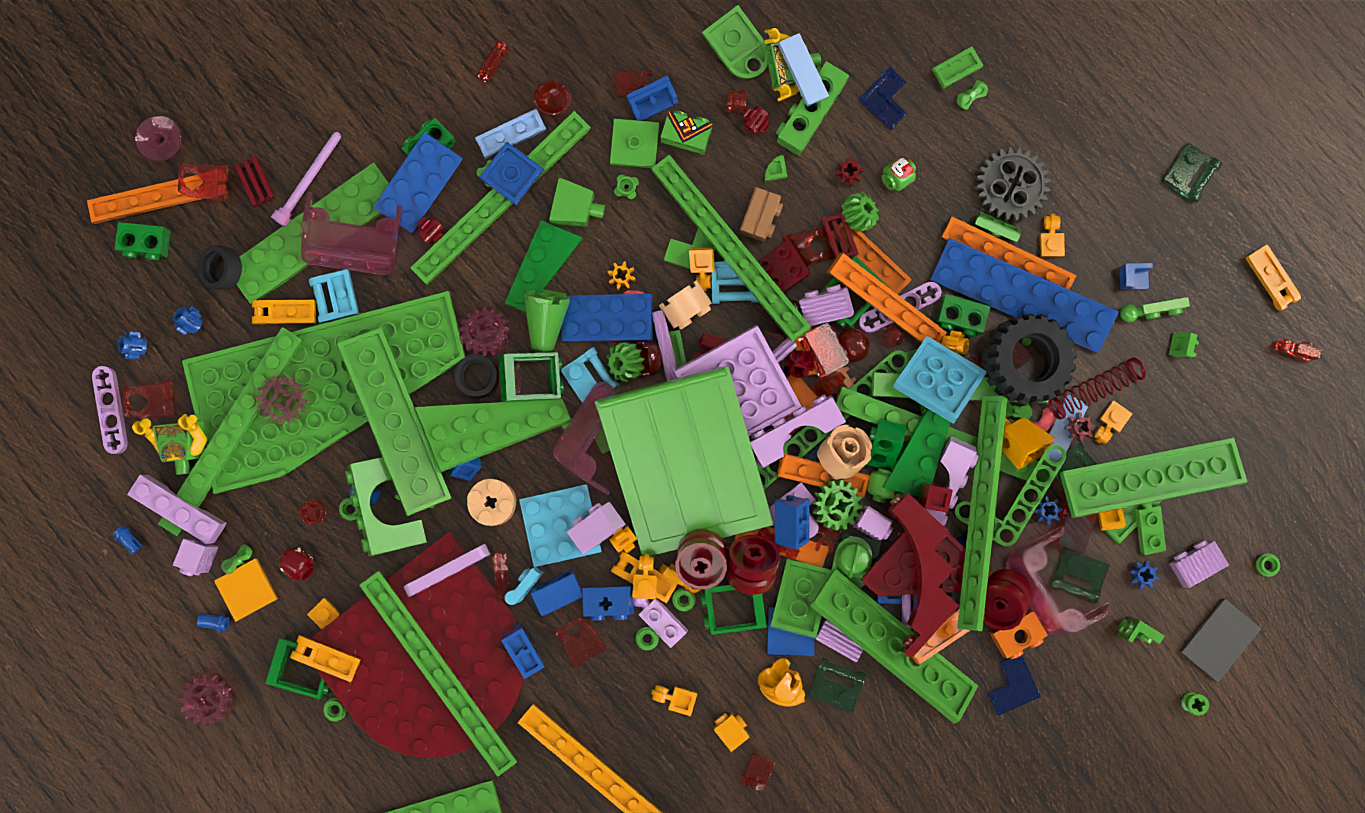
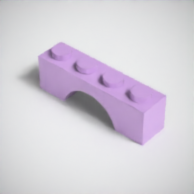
(822, 414)
(957, 459)
(176, 510)

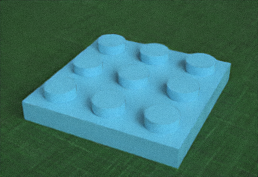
(939, 379)
(548, 521)

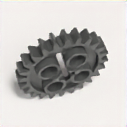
(994, 175)

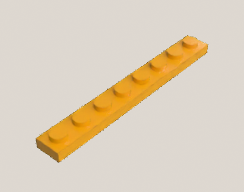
(585, 762)

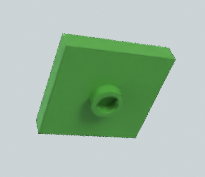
(634, 143)

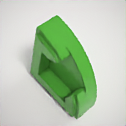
(776, 170)

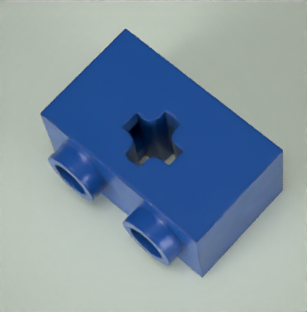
(595, 598)

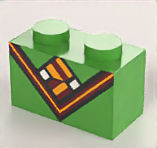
(686, 132)

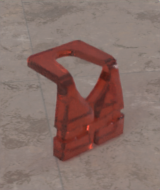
(213, 181)
(802, 241)
(159, 400)
(585, 646)

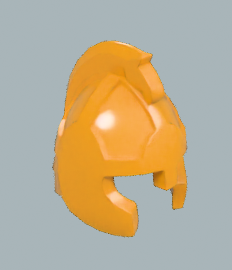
(781, 684)

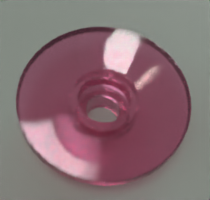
(149, 133)

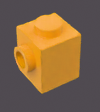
(731, 730)

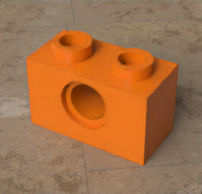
(1033, 636)

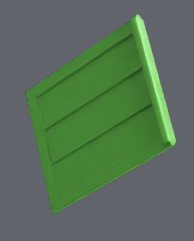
(684, 459)

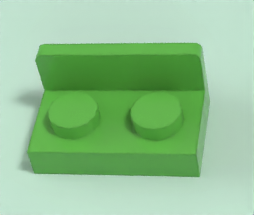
(1132, 628)

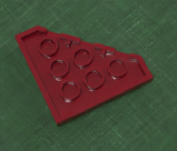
(897, 571)

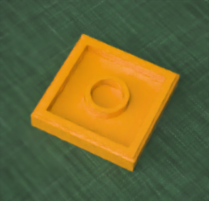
(246, 590)

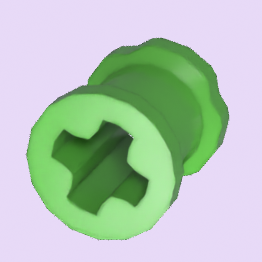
(1188, 700)

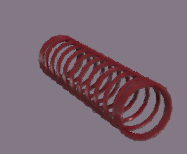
(1059, 406)

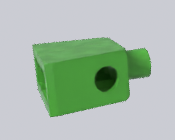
(574, 205)

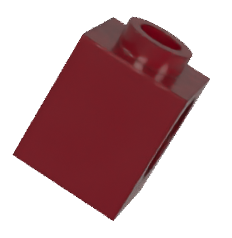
(935, 497)

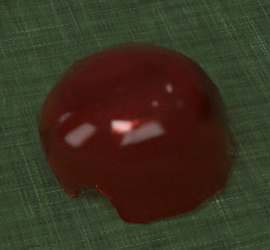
(552, 98)
(856, 344)
(652, 357)

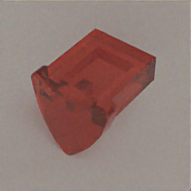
(758, 772)

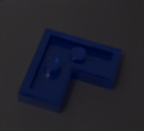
(879, 99)
(1020, 687)

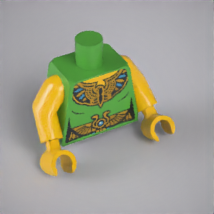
(779, 72)
(175, 441)

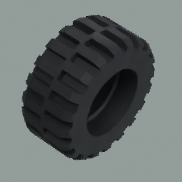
(1056, 351)

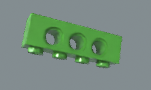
(797, 140)

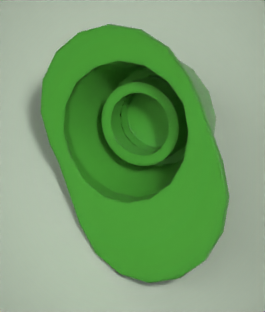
(853, 559)

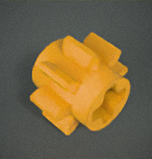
(619, 282)
(956, 342)
(623, 540)

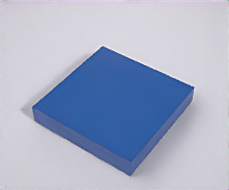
(511, 173)
(787, 643)

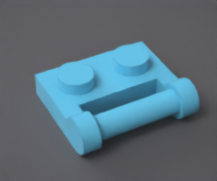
(726, 276)
(341, 296)
(579, 376)
(527, 579)

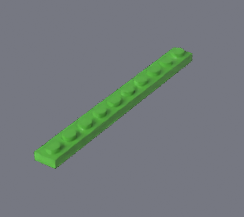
(494, 204)
(731, 249)
(873, 410)
(235, 423)
(982, 513)
(438, 673)

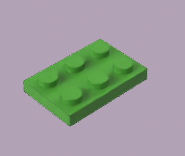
(796, 593)

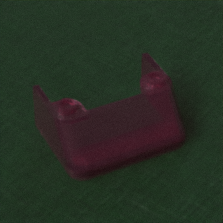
(348, 245)
(579, 435)
(1032, 559)

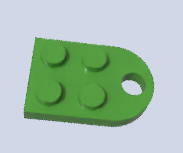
(736, 43)

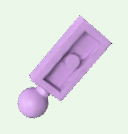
(661, 620)

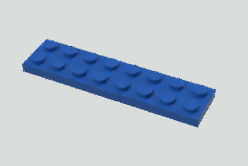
(1022, 293)

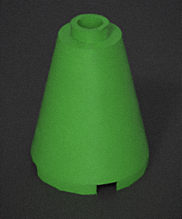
(545, 317)

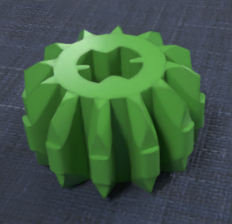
(860, 212)
(625, 361)

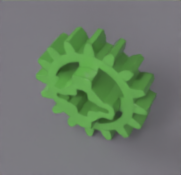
(830, 498)

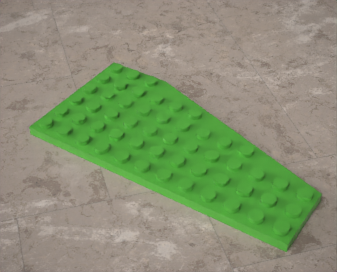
(423, 344)

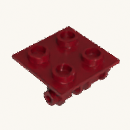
(784, 266)

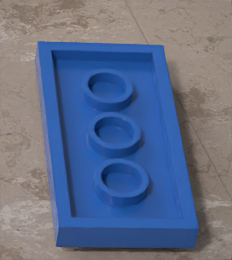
(418, 181)
(609, 318)

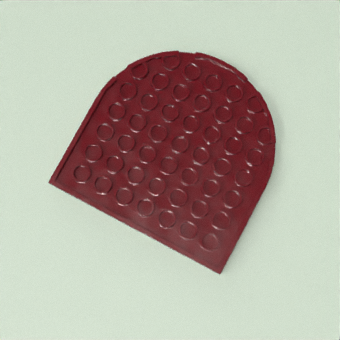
(389, 690)

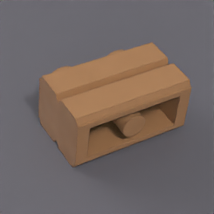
(760, 214)

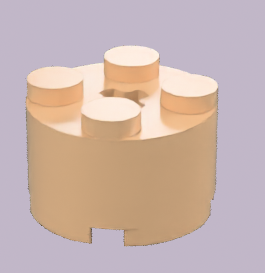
(686, 305)
(845, 452)
(478, 499)

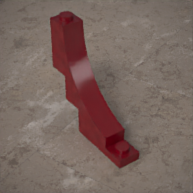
(931, 603)

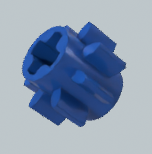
(187, 320)
(132, 345)
(1053, 510)
(1150, 571)

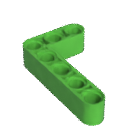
(1020, 502)

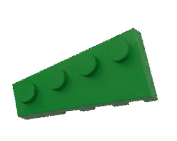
(544, 258)
(919, 455)

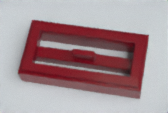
(247, 164)
(840, 239)

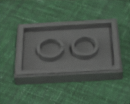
(1220, 640)

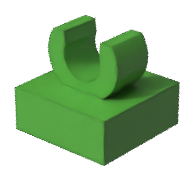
(1183, 345)

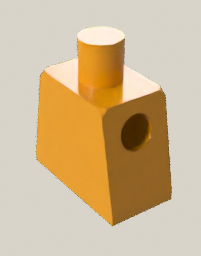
(1024, 442)

